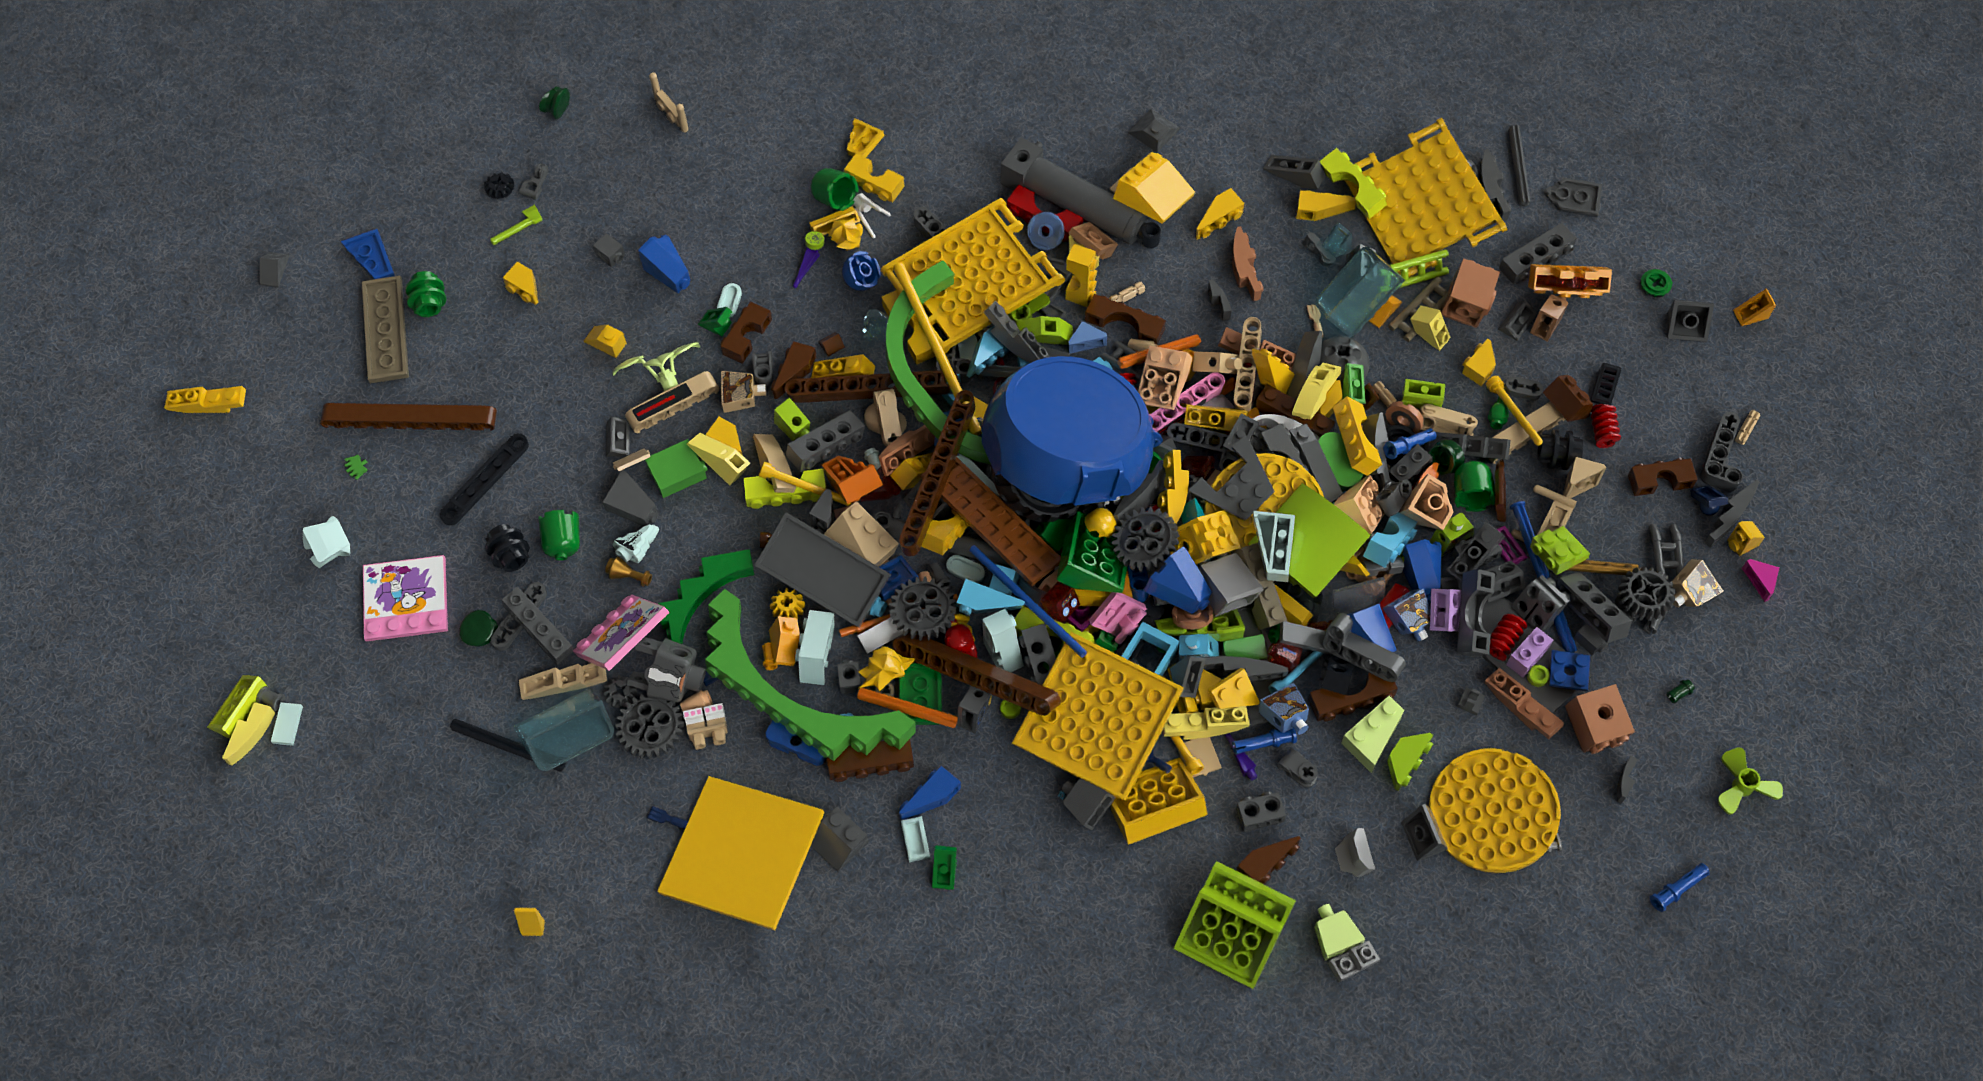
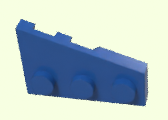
(370, 254)

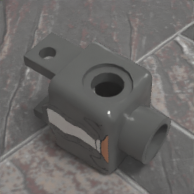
(671, 671)

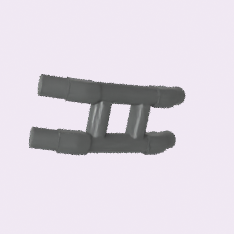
(1659, 546)

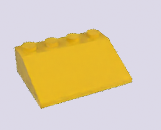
(1153, 188)
(1159, 802)

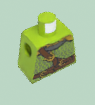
(1456, 530)

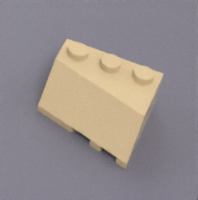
(862, 535)

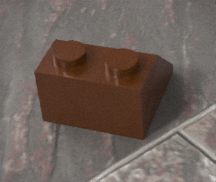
(1569, 398)

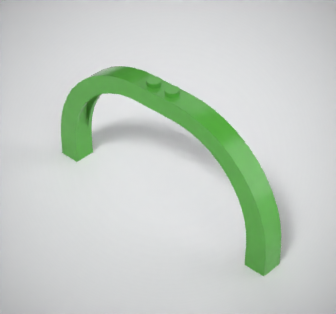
(914, 396)

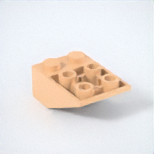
(1164, 376)
(1361, 504)

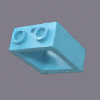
(1158, 639)

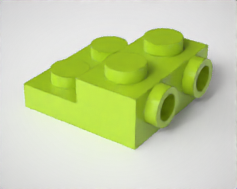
(1558, 549)

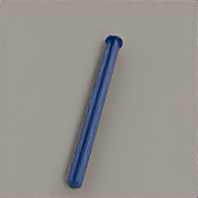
(1541, 569)

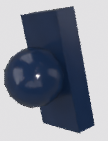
(1709, 499)

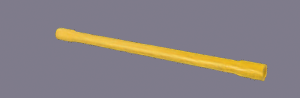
(905, 281)

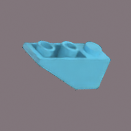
(986, 353)

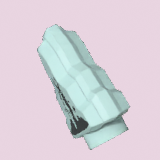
(635, 544)

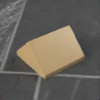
(1582, 477)

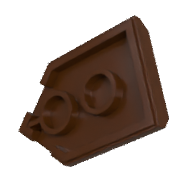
(1500, 491)

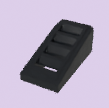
(1610, 373)

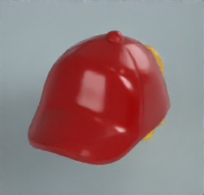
(960, 636)

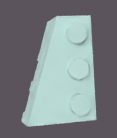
(1275, 543)
(1002, 640)
(815, 646)

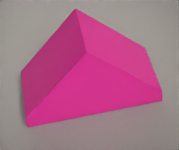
(1762, 577)

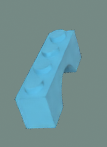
(1388, 545)

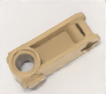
(887, 414)
(1447, 420)

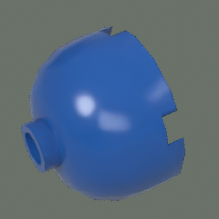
(861, 271)

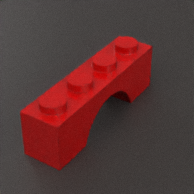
(1022, 204)

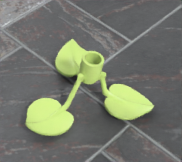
(665, 377)

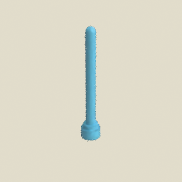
(1277, 685)

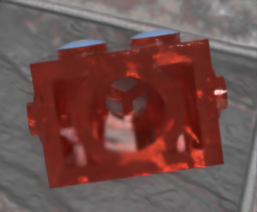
(1060, 602)

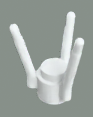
(863, 204)

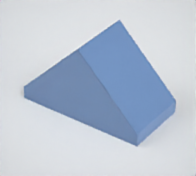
(1086, 338)

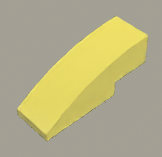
(248, 733)

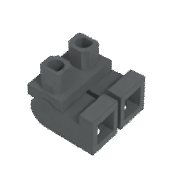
(1543, 602)

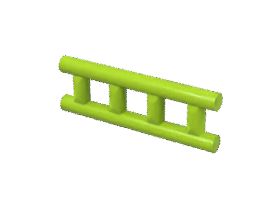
(1420, 262)

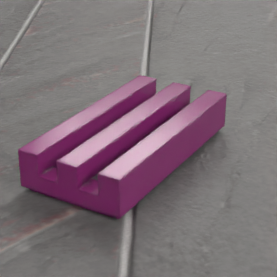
(1504, 555)

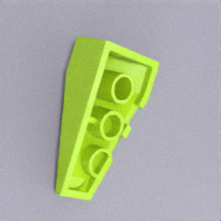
(1222, 628)

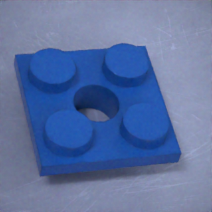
(1577, 662)

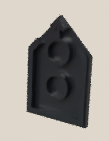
(1302, 597)

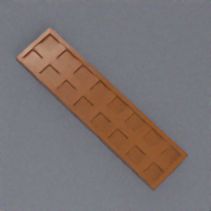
(998, 524)

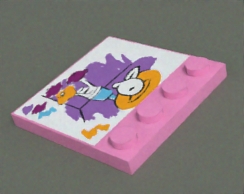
(405, 598)
(620, 632)

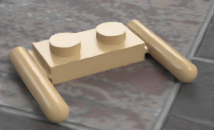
(664, 103)
(1558, 513)

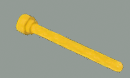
(1496, 386)
(769, 471)
(1192, 764)

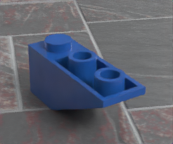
(934, 793)

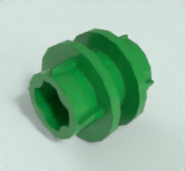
(425, 294)

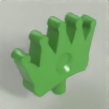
(356, 466)

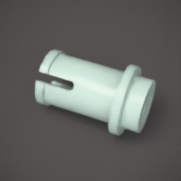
(872, 457)

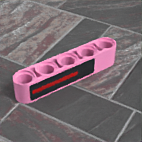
(1189, 397)

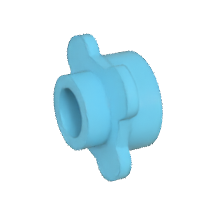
(878, 608)

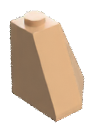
(1429, 504)

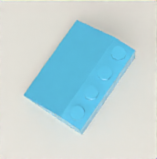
(982, 599)

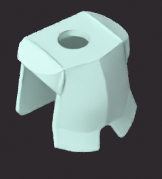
(326, 541)

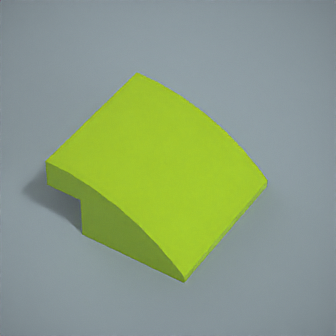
(1321, 539)
(1234, 924)

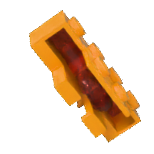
(1570, 280)

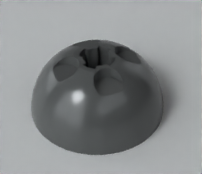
(1344, 350)

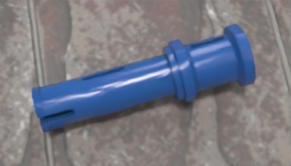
(1405, 444)
(1272, 738)
(1673, 892)

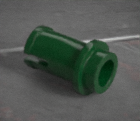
(1684, 688)

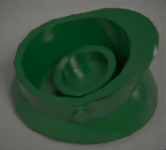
(555, 102)
(1448, 455)
(477, 628)

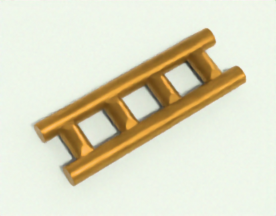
(1603, 567)

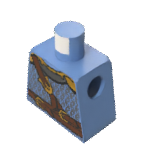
(1410, 613)
(1285, 709)

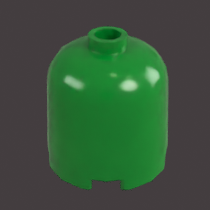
(834, 188)
(1474, 486)
(559, 534)

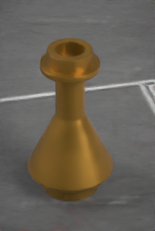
(618, 568)

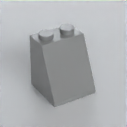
(1230, 583)

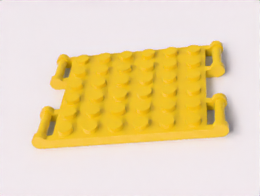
(1429, 199)
(986, 267)

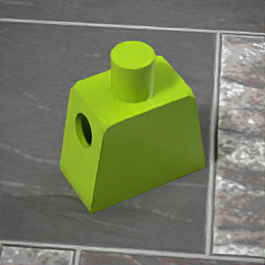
(791, 420)

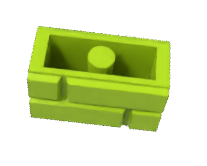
(1422, 392)

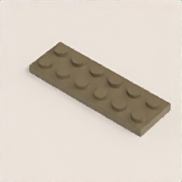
(385, 329)

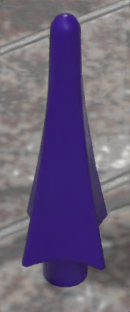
(808, 260)
(1246, 765)

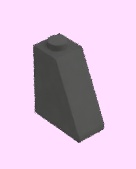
(630, 501)

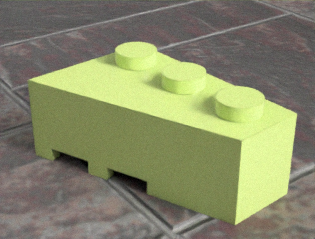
(1373, 732)

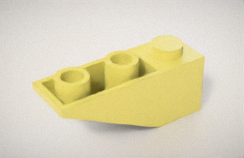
(720, 457)

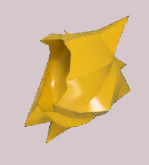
(846, 234)
(884, 667)

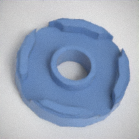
(1055, 226)

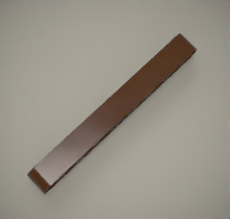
(862, 390)
(408, 415)
(937, 481)
(978, 673)

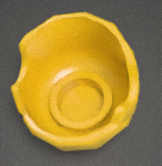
(1101, 521)

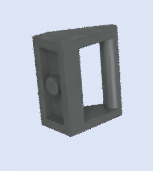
(822, 513)

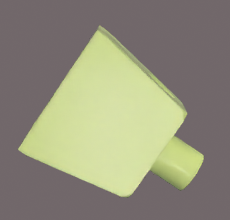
(1336, 932)

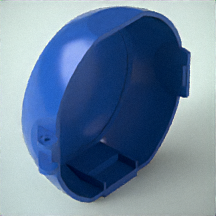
(1069, 432)

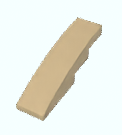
(771, 452)
(560, 681)

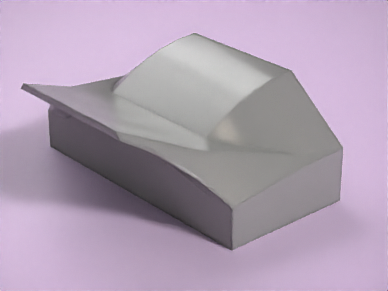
(1355, 854)

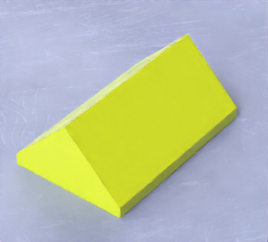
(237, 705)

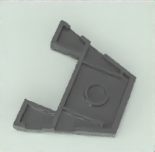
(1052, 310)
(1244, 491)

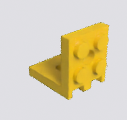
(1208, 536)

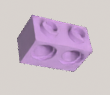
(1445, 609)
(1529, 652)

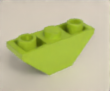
(1048, 329)
(1407, 757)

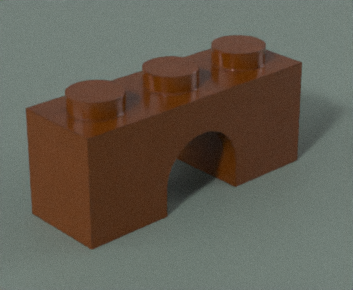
(751, 319)
(1678, 472)

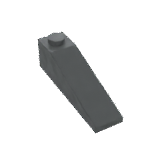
(1314, 458)

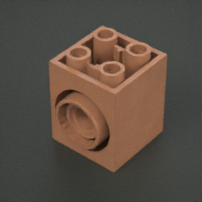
(1470, 293)
(1600, 719)

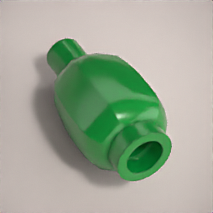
(1498, 414)

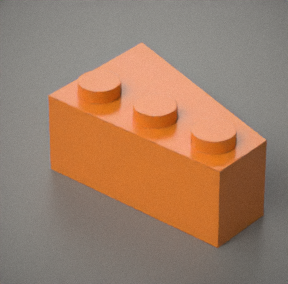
(850, 478)

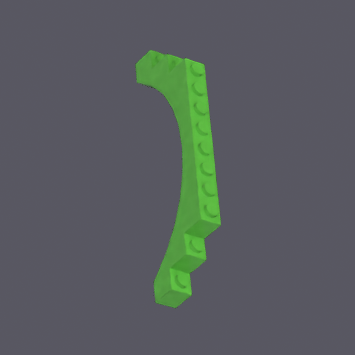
(823, 731)

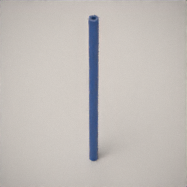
(1028, 601)

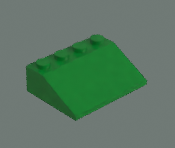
(1089, 560)

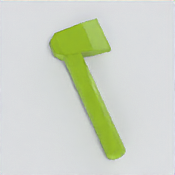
(533, 217)

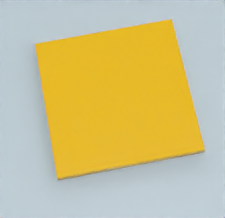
(1104, 720)
(741, 852)

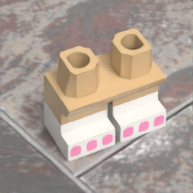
(715, 726)

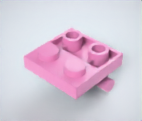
(1118, 616)

